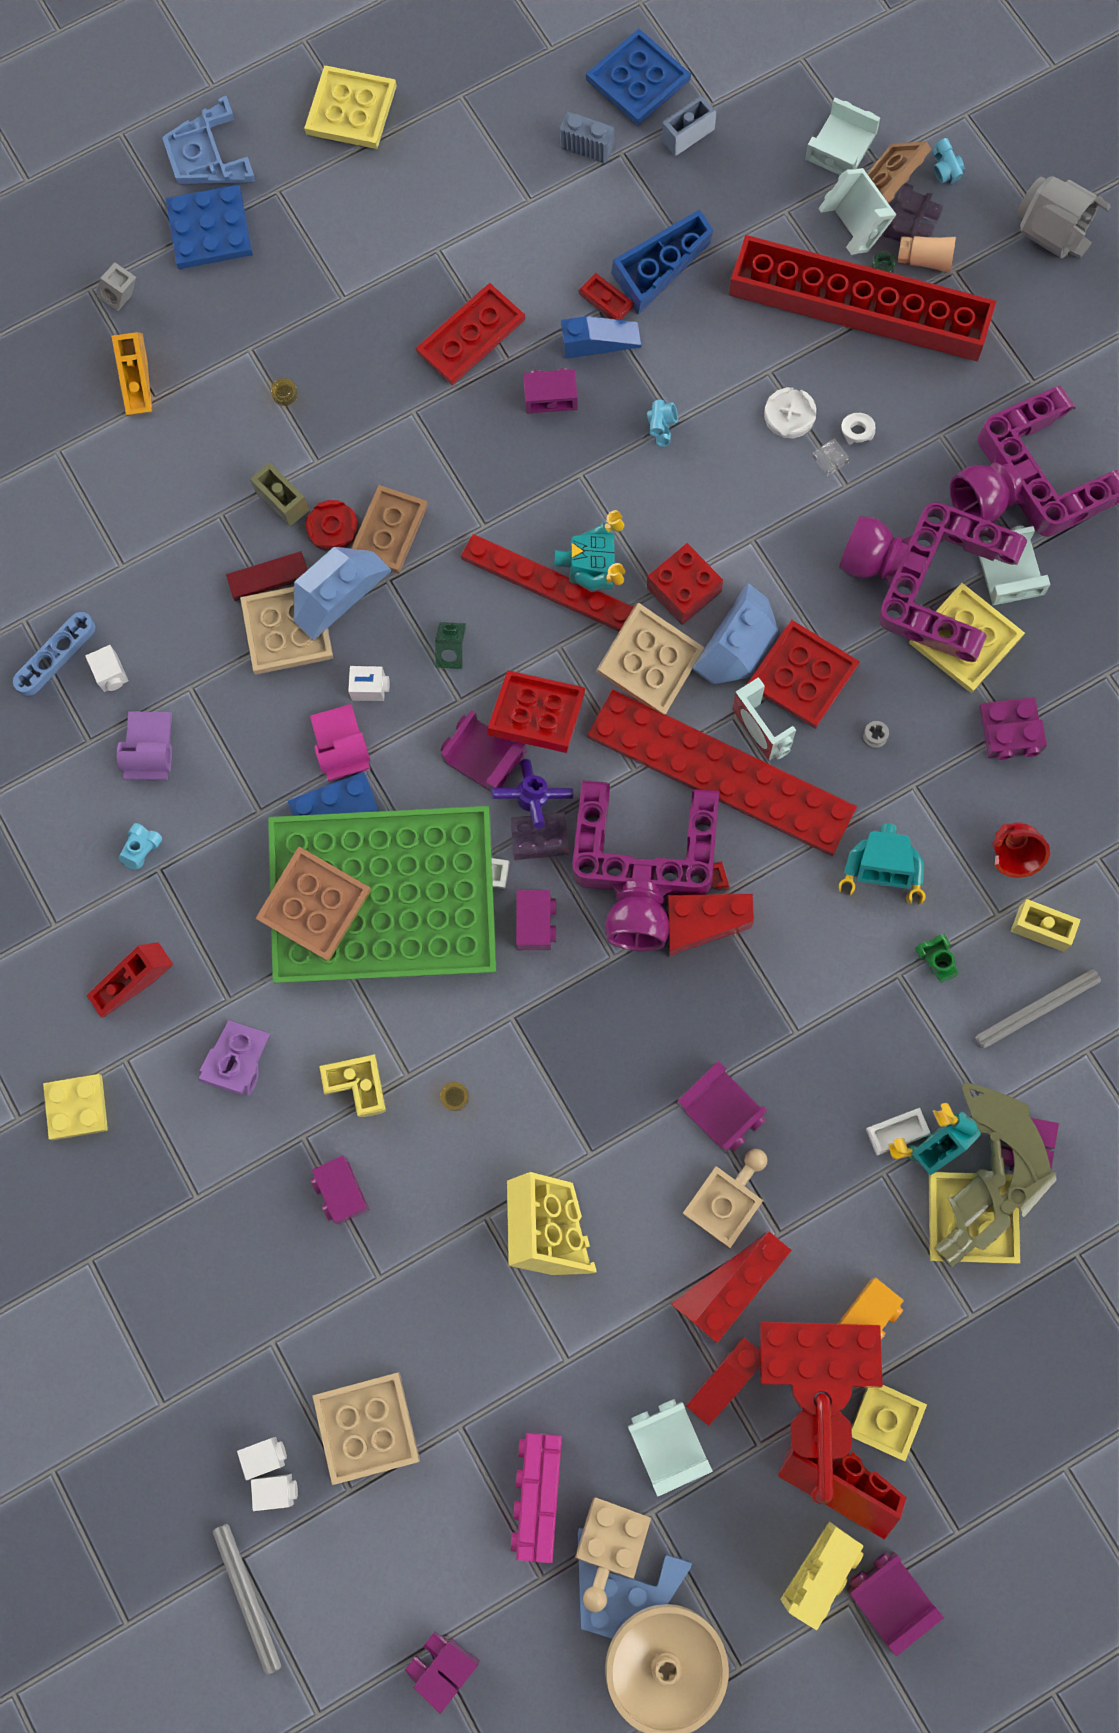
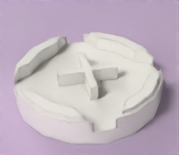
(790, 413)

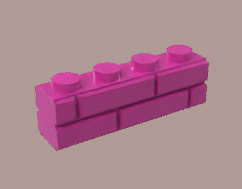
(538, 1497)

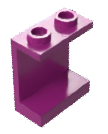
(479, 756)
(722, 1108)
(893, 1602)

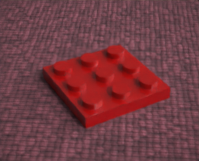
(804, 673)
(536, 711)

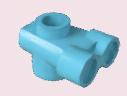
(948, 167)
(659, 419)
(138, 846)

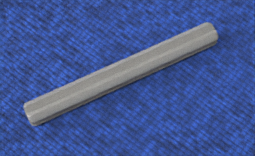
(1038, 1008)
(247, 1599)

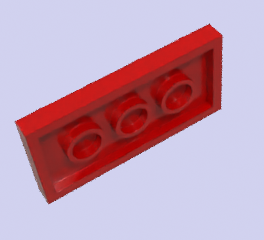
(470, 333)

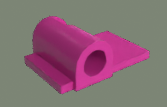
(340, 743)

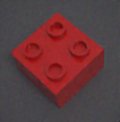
(684, 583)

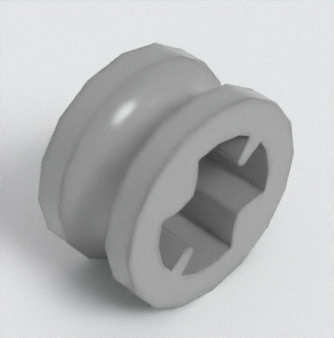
(867, 736)

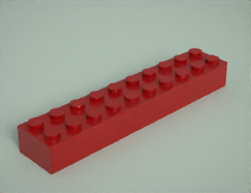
(862, 298)

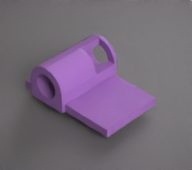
(147, 746)
(235, 1059)

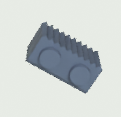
(688, 125)
(587, 137)

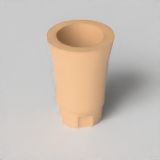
(928, 252)

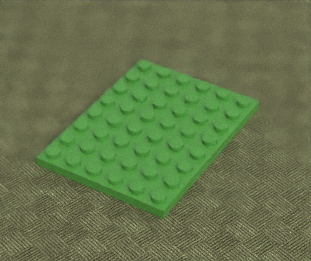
(427, 895)

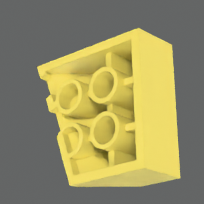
(545, 1226)
(822, 1576)

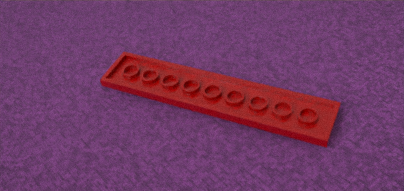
(713, 765)

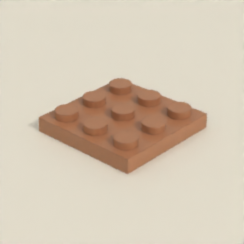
(313, 903)

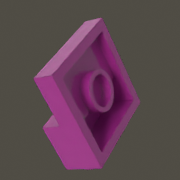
(1012, 728)

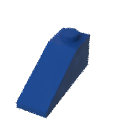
(598, 335)

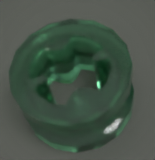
(884, 256)

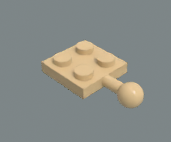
(724, 1203)
(613, 1543)

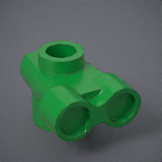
(937, 953)

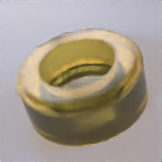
(284, 391)
(454, 1096)

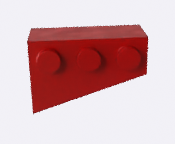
(706, 918)

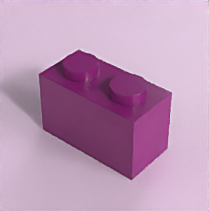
(550, 391)
(534, 920)
(339, 1189)

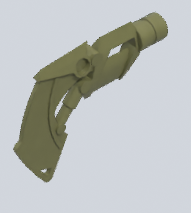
(1009, 1122)

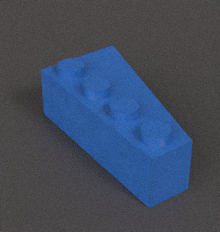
(660, 259)

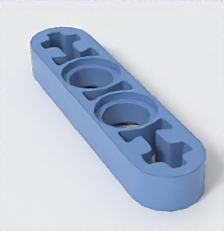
(50, 650)

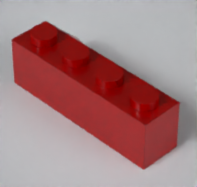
(727, 1291)

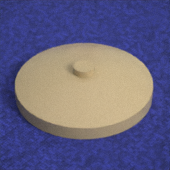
(666, 1670)

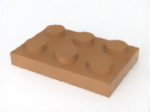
(896, 166)
(391, 526)

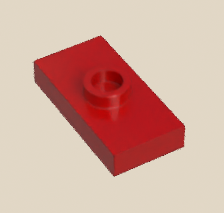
(606, 298)

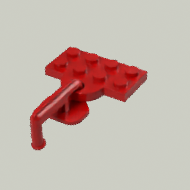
(825, 1361)

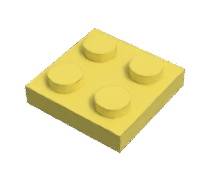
(75, 1107)
(888, 1421)

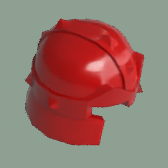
(1020, 850)

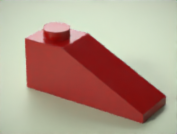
(130, 977)
(725, 1381)

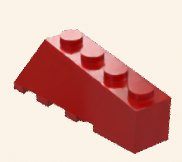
(856, 1492)

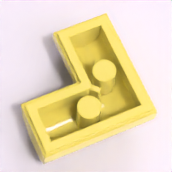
(360, 1076)

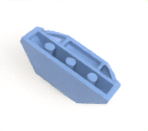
(334, 587)
(740, 640)

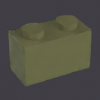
(279, 494)

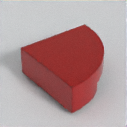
(719, 877)

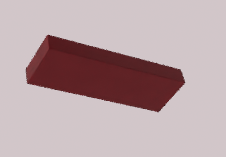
(266, 575)

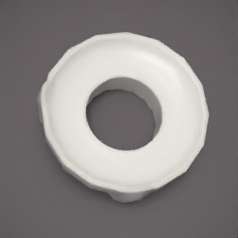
(858, 419)

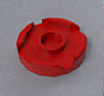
(331, 525)

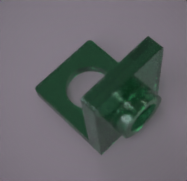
(449, 637)

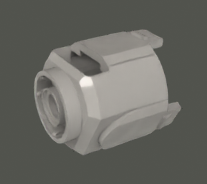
(1058, 215)

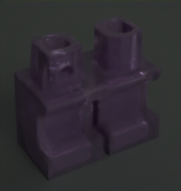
(910, 212)

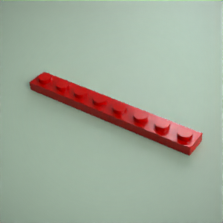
(545, 582)

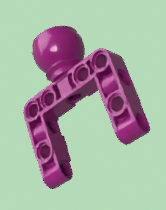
(1018, 478)
(905, 562)
(638, 918)

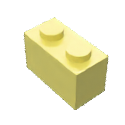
(1045, 925)

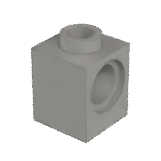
(116, 286)

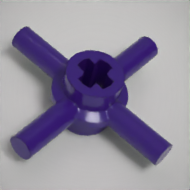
(532, 793)

